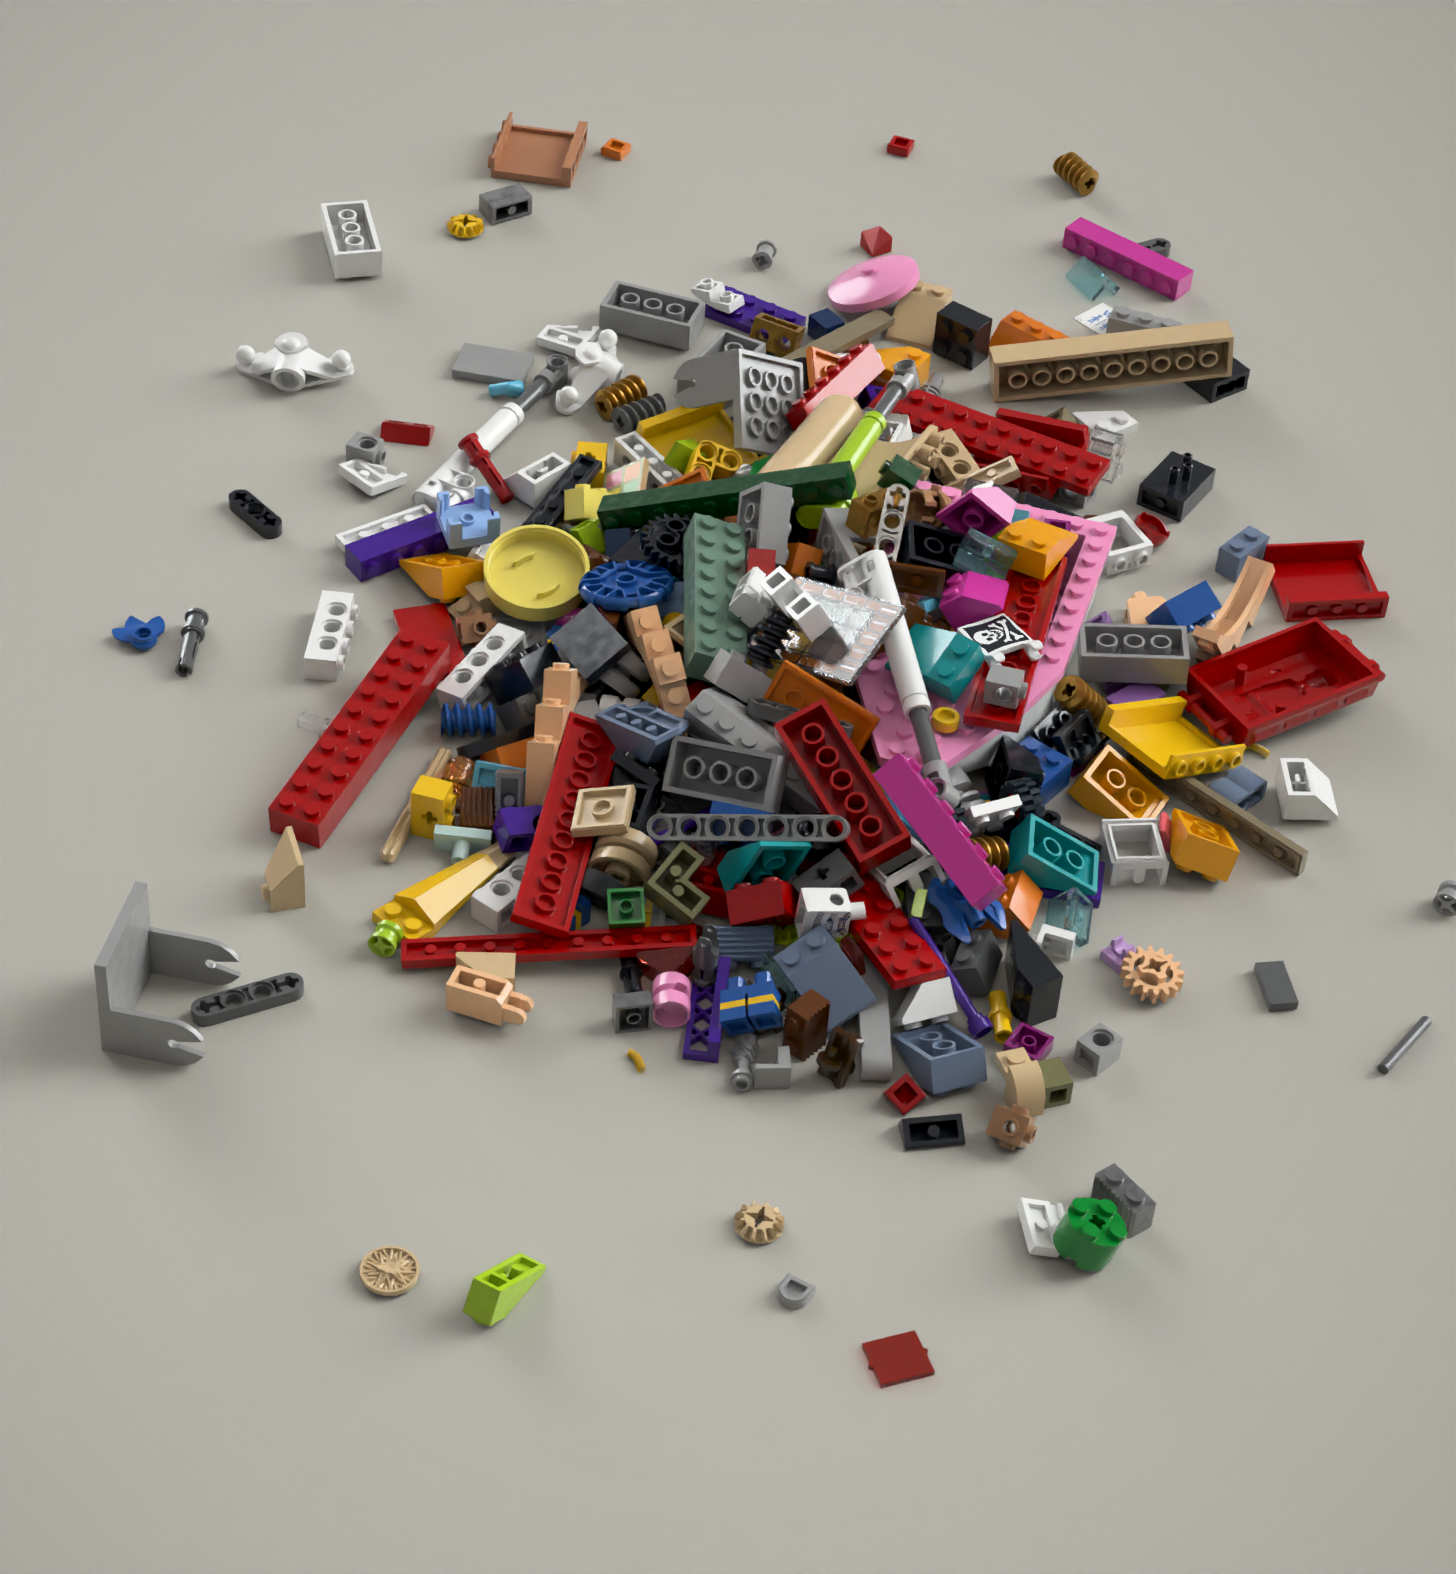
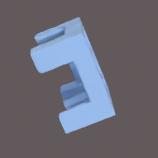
(468, 523)

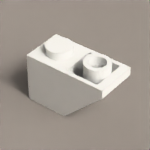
(926, 1001)

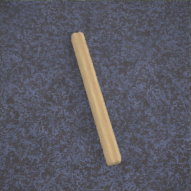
(403, 826)

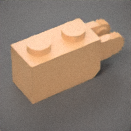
(485, 997)

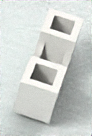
(795, 603)

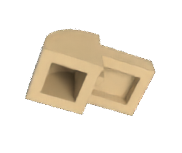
(474, 600)

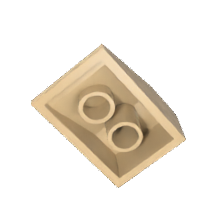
(917, 315)

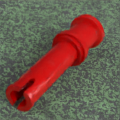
(480, 459)

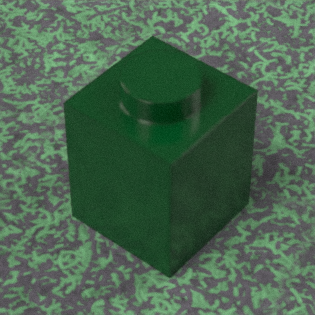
(898, 472)

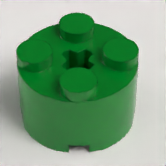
(1090, 1233)

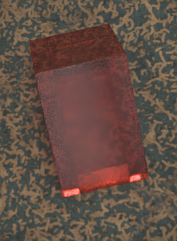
(664, 960)

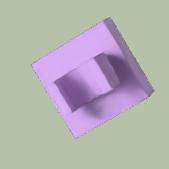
(1115, 953)

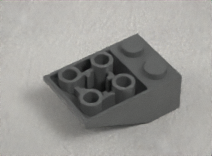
(974, 962)

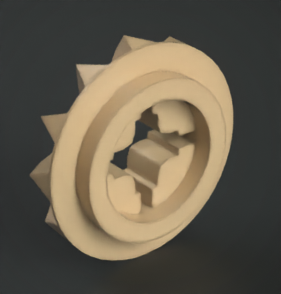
(766, 1231)

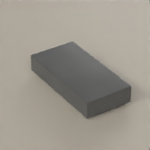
(1276, 986)

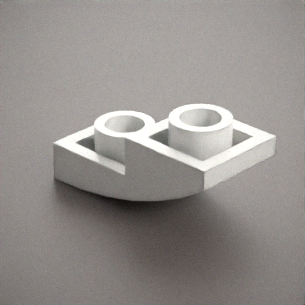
(715, 295)

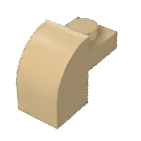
(1023, 1080)

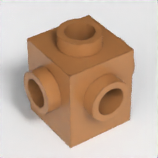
(467, 625)
(1001, 1126)

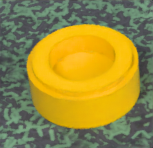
(945, 719)

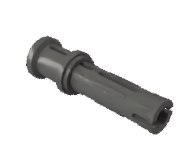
(192, 635)

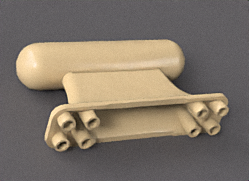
(827, 429)

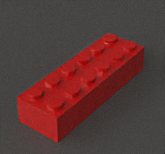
(842, 785)

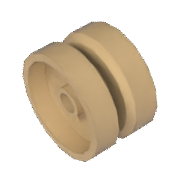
(625, 857)

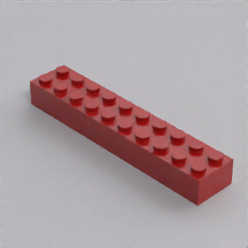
(360, 737)

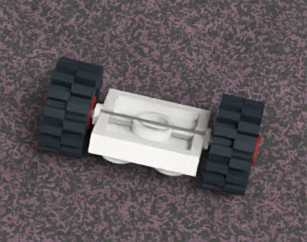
(1016, 802)

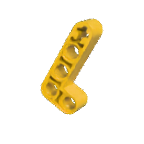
(716, 457)

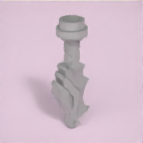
(744, 1053)

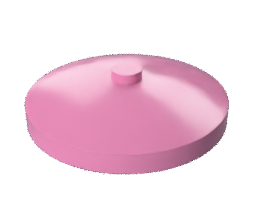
(874, 283)

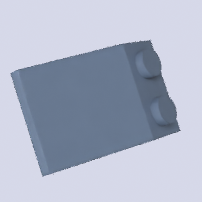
(821, 965)
(941, 1057)

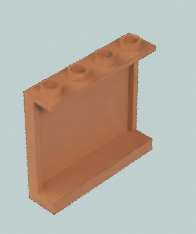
(537, 153)

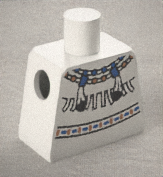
(827, 907)

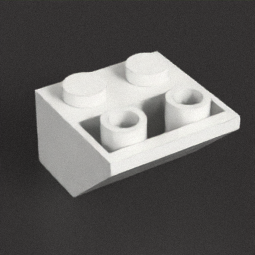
(537, 478)
(1304, 791)

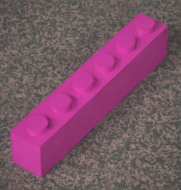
(1128, 258)
(940, 832)

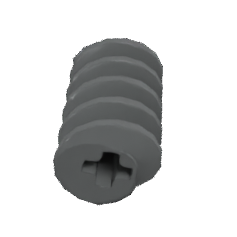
(628, 416)

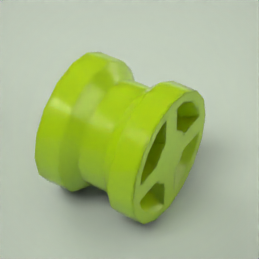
(385, 938)

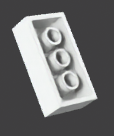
(351, 239)

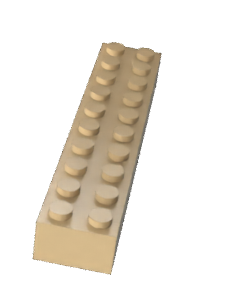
(1110, 361)

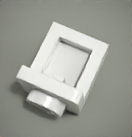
(1055, 941)

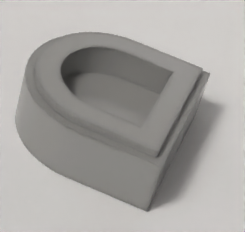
(795, 1293)

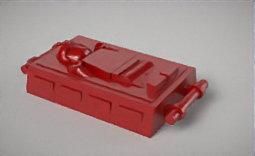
(1279, 683)

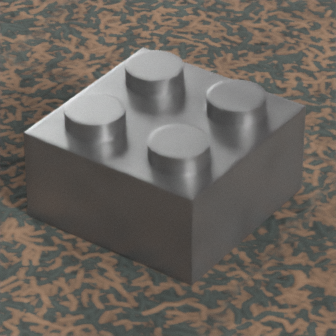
(632, 1012)

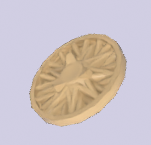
(389, 1270)

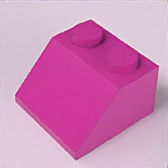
(980, 508)
(972, 598)

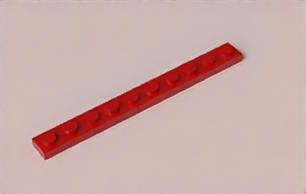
(547, 947)

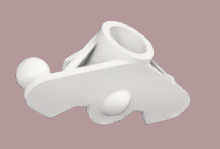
(293, 364)
(597, 370)

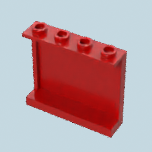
(1061, 430)
(1324, 581)

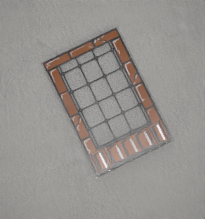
(850, 643)

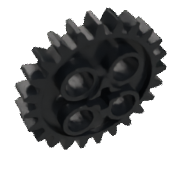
(663, 539)

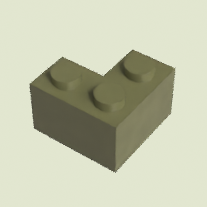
(672, 889)

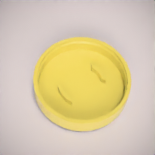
(535, 572)

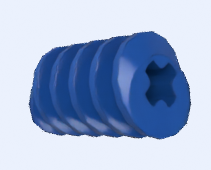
(468, 719)

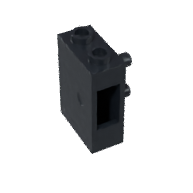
(1176, 486)

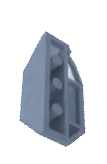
(641, 730)

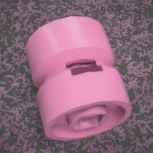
(671, 999)

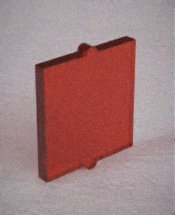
(898, 1359)

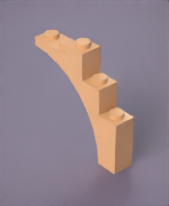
(1237, 612)
(664, 665)
(560, 695)

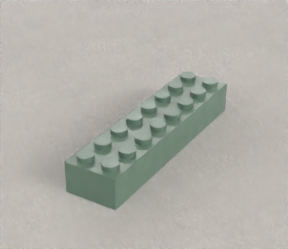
(711, 574)

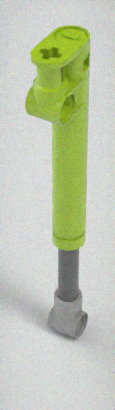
(865, 435)

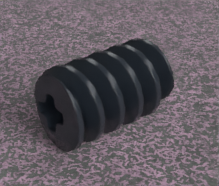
(770, 639)

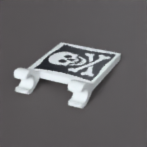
(1000, 636)

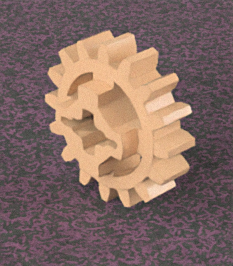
(1151, 974)

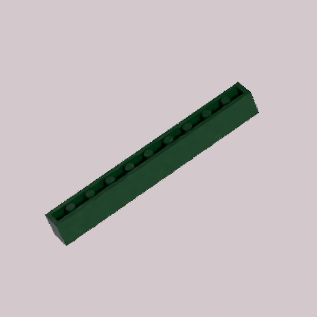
(721, 496)

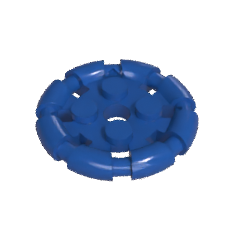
(626, 585)

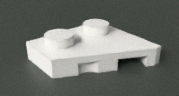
(565, 338)
(1113, 421)
(370, 477)

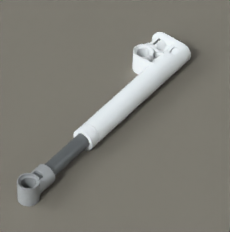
(454, 473)
(873, 577)

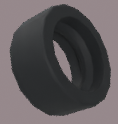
(595, 887)

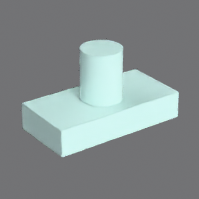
(461, 840)

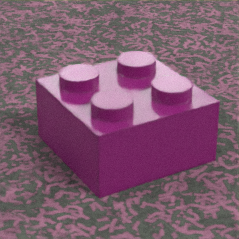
(1035, 1042)

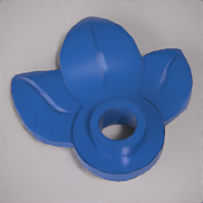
(140, 634)

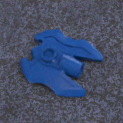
(958, 911)

